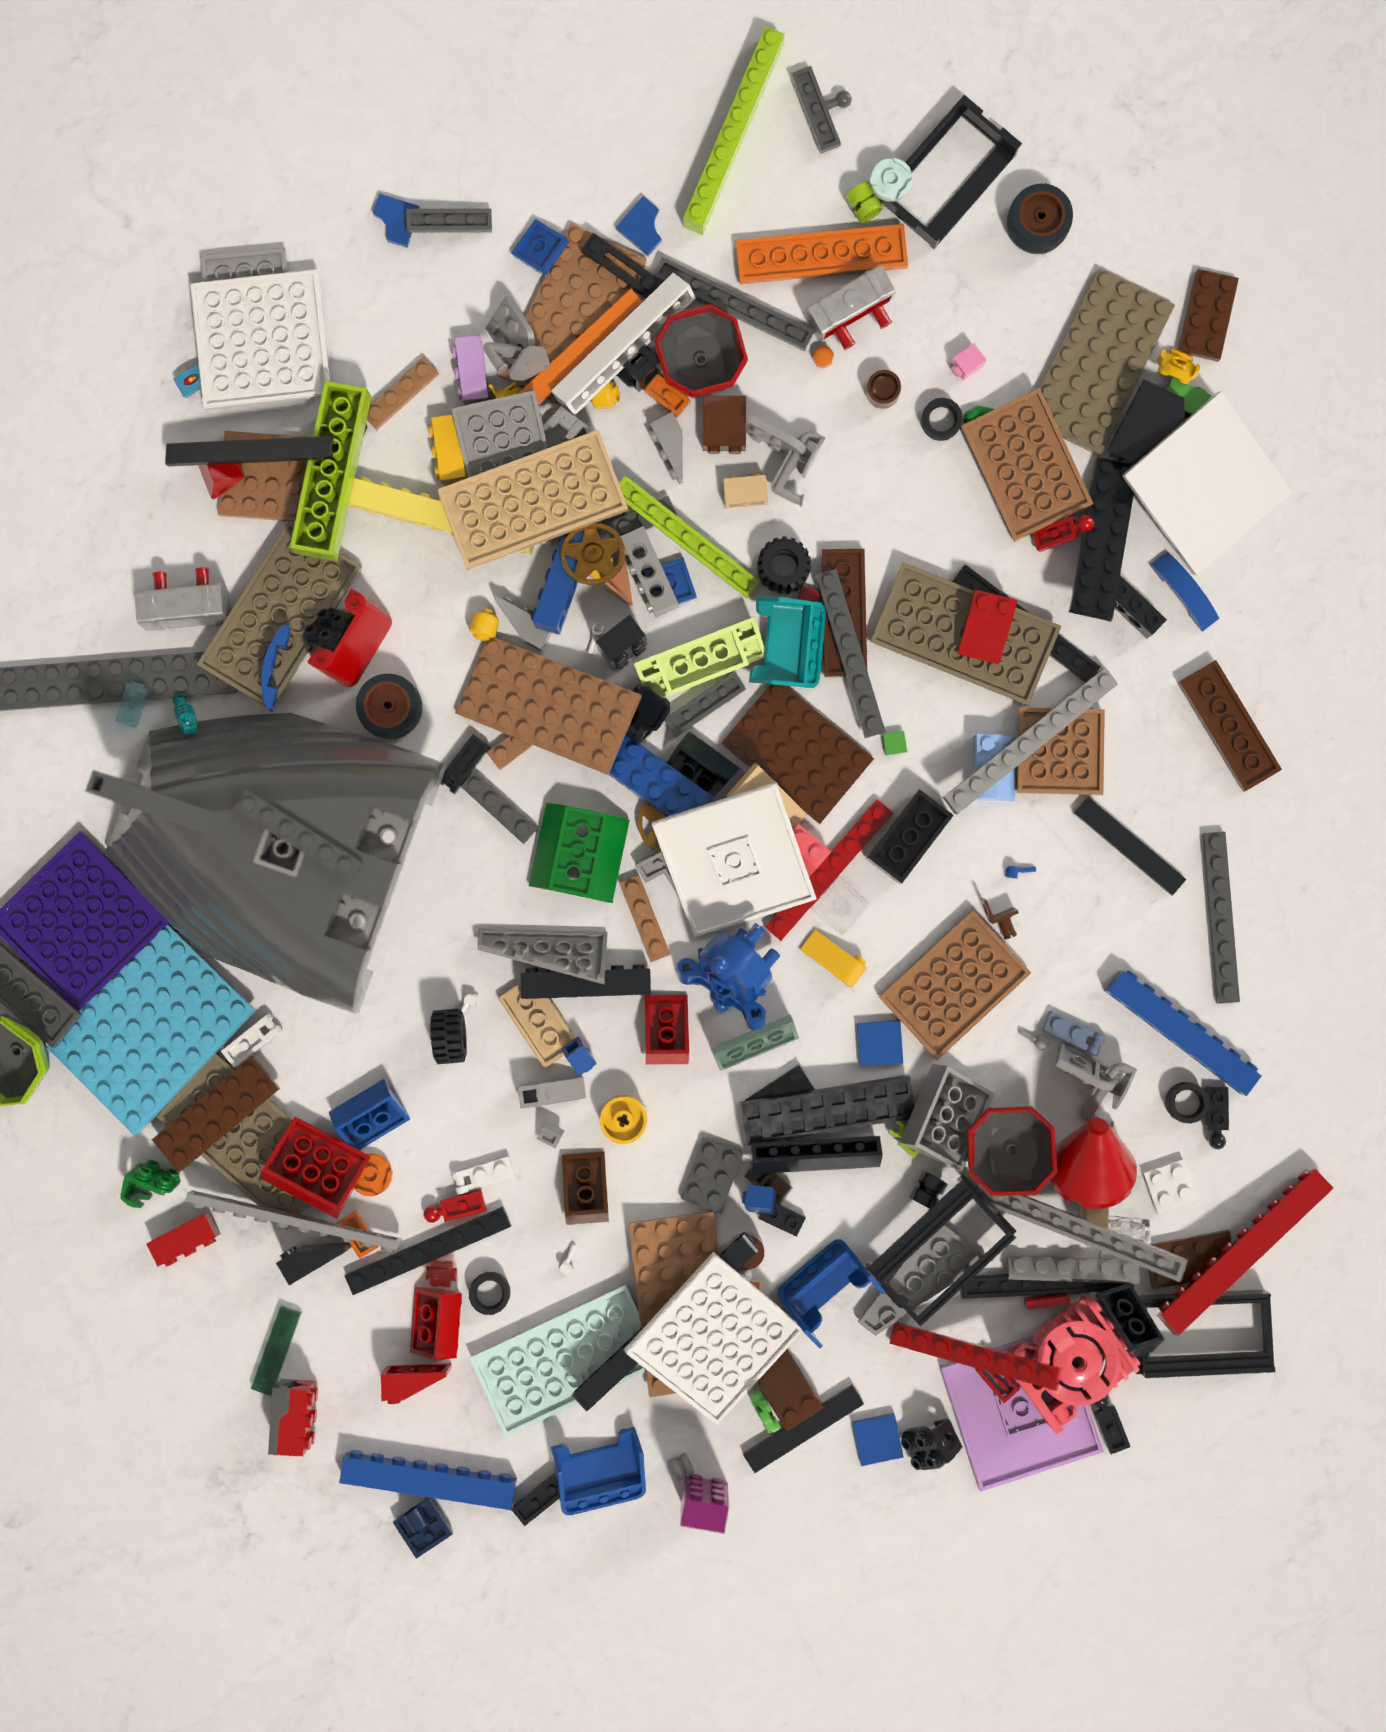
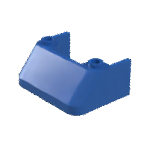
(820, 1281)

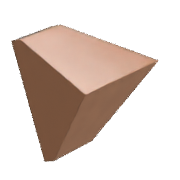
(620, 586)

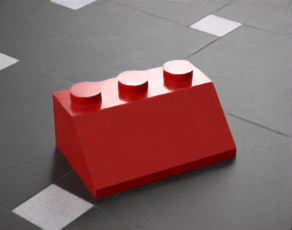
(435, 1323)

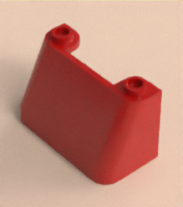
(357, 644)

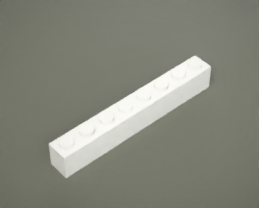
(622, 344)

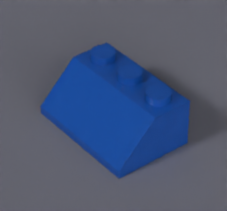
(368, 1115)

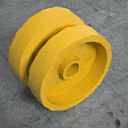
(615, 1129)

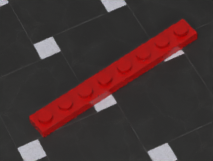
(833, 866)
(976, 1356)

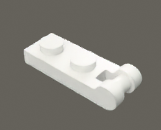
(251, 1041)
(484, 1174)

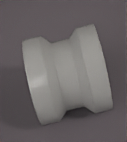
(681, 1466)

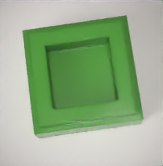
(894, 743)

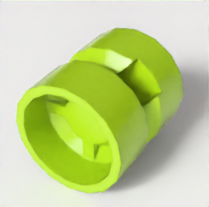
(864, 202)

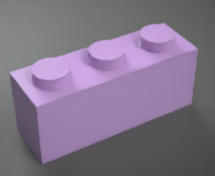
(471, 369)

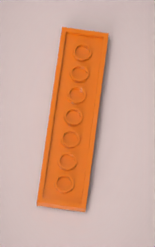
(821, 254)

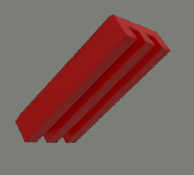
(1045, 1301)
(1009, 1393)

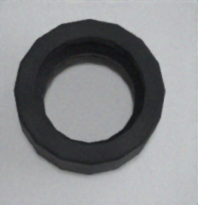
(946, 403)
(1203, 1105)
(489, 1310)

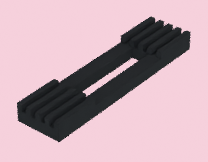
(595, 250)

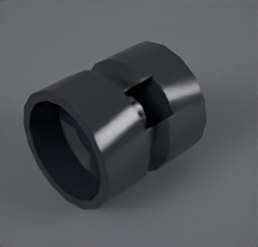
(928, 1190)

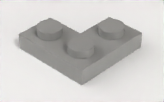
(654, 866)

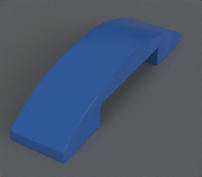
(1186, 590)
(281, 641)

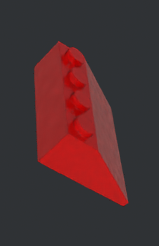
(315, 1167)

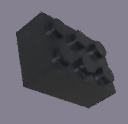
(622, 643)

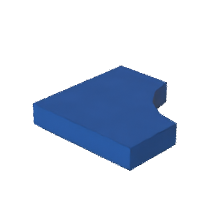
(393, 215)
(639, 226)

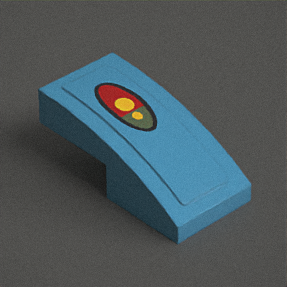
(189, 381)

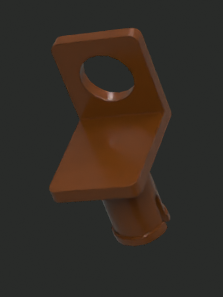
(1002, 918)

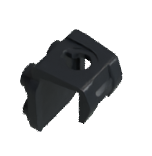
(640, 369)
(327, 628)
(649, 714)
(927, 1447)

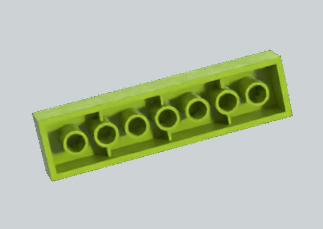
(330, 482)

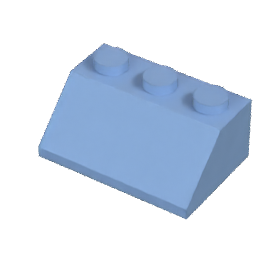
(984, 748)

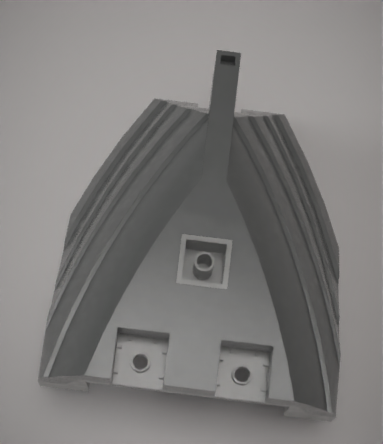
(245, 889)

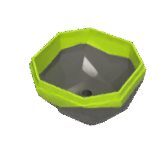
(23, 1069)

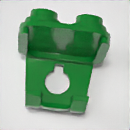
(148, 1177)

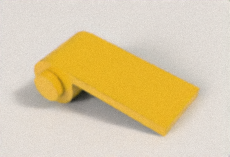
(834, 959)

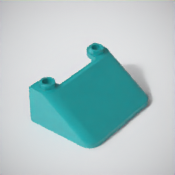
(791, 642)

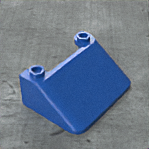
(600, 1474)

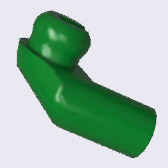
(976, 412)

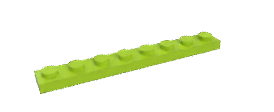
(688, 538)

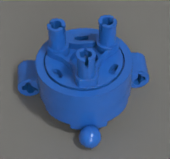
(733, 973)

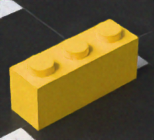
(447, 450)

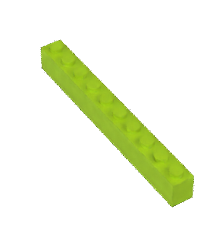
(733, 130)

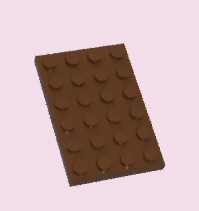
(798, 750)

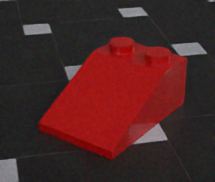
(987, 626)
(666, 1029)
(403, 1381)

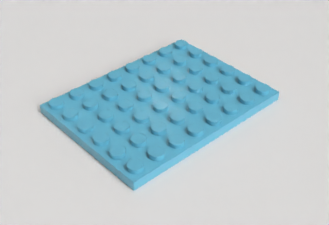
(152, 1029)

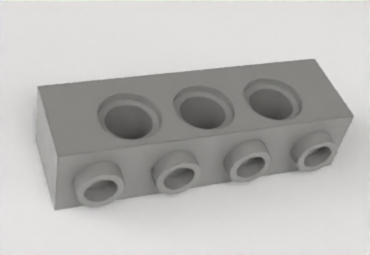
(666, 600)

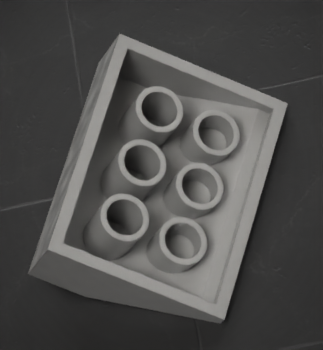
(943, 1115)

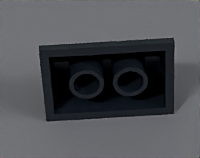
(702, 764)
(1131, 1319)

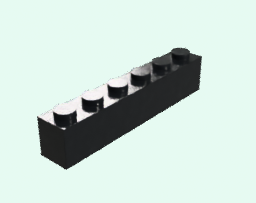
(560, 985)
(815, 1154)

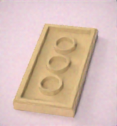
(757, 777)
(538, 1023)

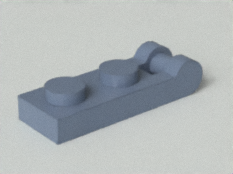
(1073, 1033)

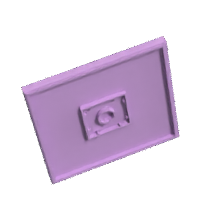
(1012, 1437)

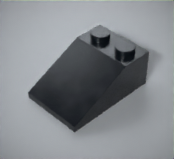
(302, 1261)

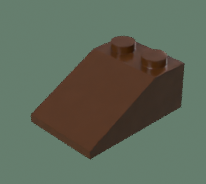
(585, 1188)
(789, 1392)

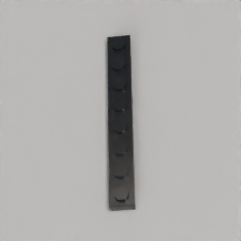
(428, 1250)

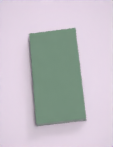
(755, 1043)

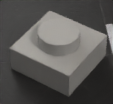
(550, 1134)

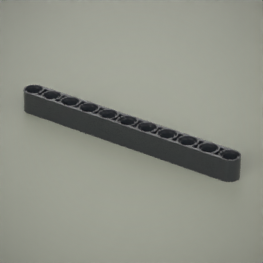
(620, 1363)

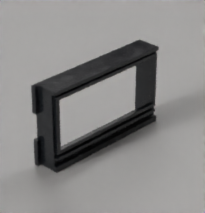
(975, 186)
(923, 1230)
(1216, 1362)

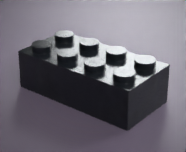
(909, 836)

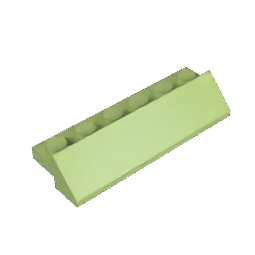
(702, 658)

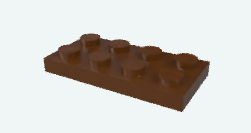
(1208, 315)
(1196, 1250)

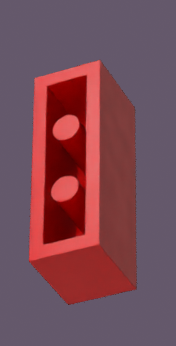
(183, 1240)

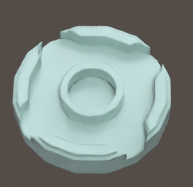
(891, 179)

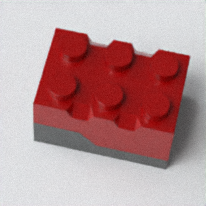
(292, 1417)

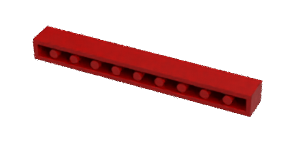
(1244, 1251)

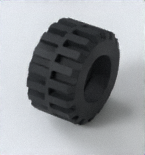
(784, 547)
(448, 1036)

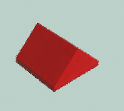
(221, 477)

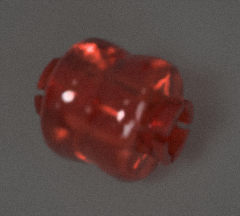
(441, 1273)

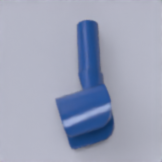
(1012, 871)

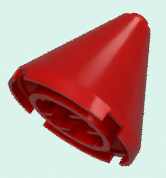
(1094, 1166)

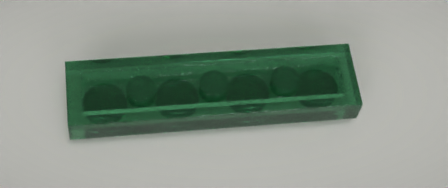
(276, 1350)

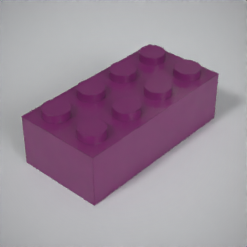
(704, 1504)

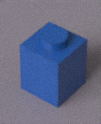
(579, 1056)
(759, 1199)

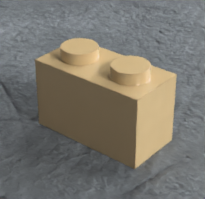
(745, 490)

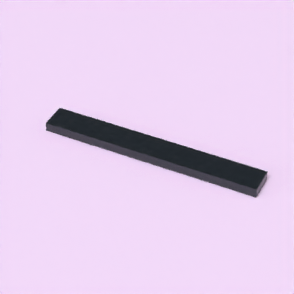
(249, 451)
(1062, 651)
(1000, 1286)

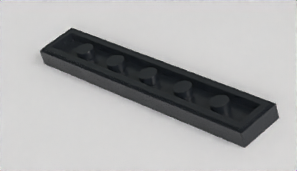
(1129, 846)
(783, 1441)

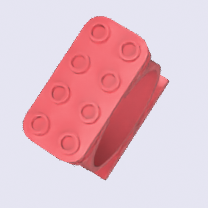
(1083, 1319)

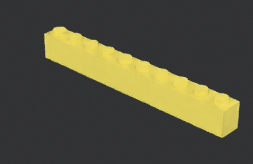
(402, 505)

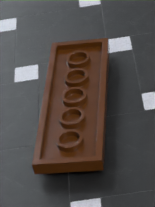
(851, 573)
(1229, 725)
(216, 1114)

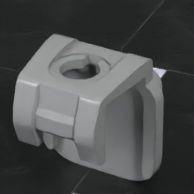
(563, 427)

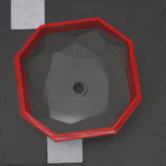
(698, 334)
(1009, 1173)

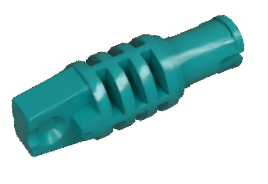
(185, 715)

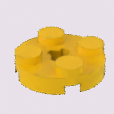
(1177, 365)

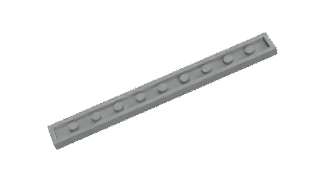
(1030, 741)
(284, 1219)
(1089, 1233)

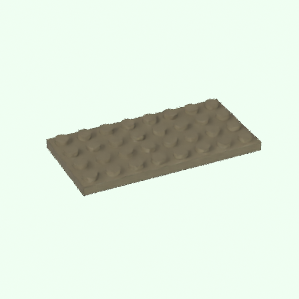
(1102, 358)
(281, 592)
(927, 622)
(247, 1146)

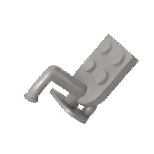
(514, 342)
(793, 447)
(1097, 1074)

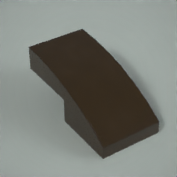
(780, 1186)

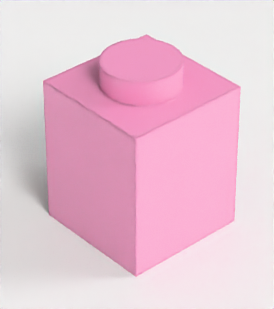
(968, 362)

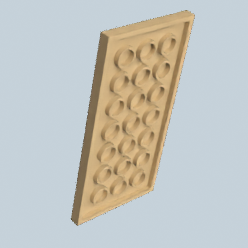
(532, 499)

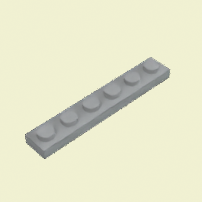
(1072, 1270)

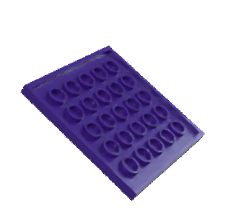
(79, 921)

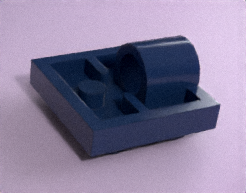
(423, 1527)

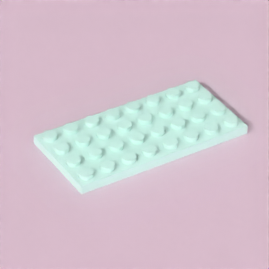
(542, 1367)

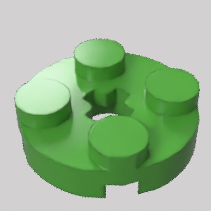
(764, 1412)

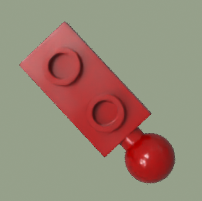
(1062, 532)
(456, 1207)

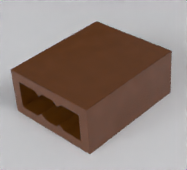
(724, 424)

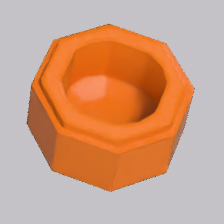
(823, 356)

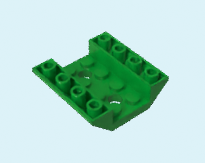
(595, 855)

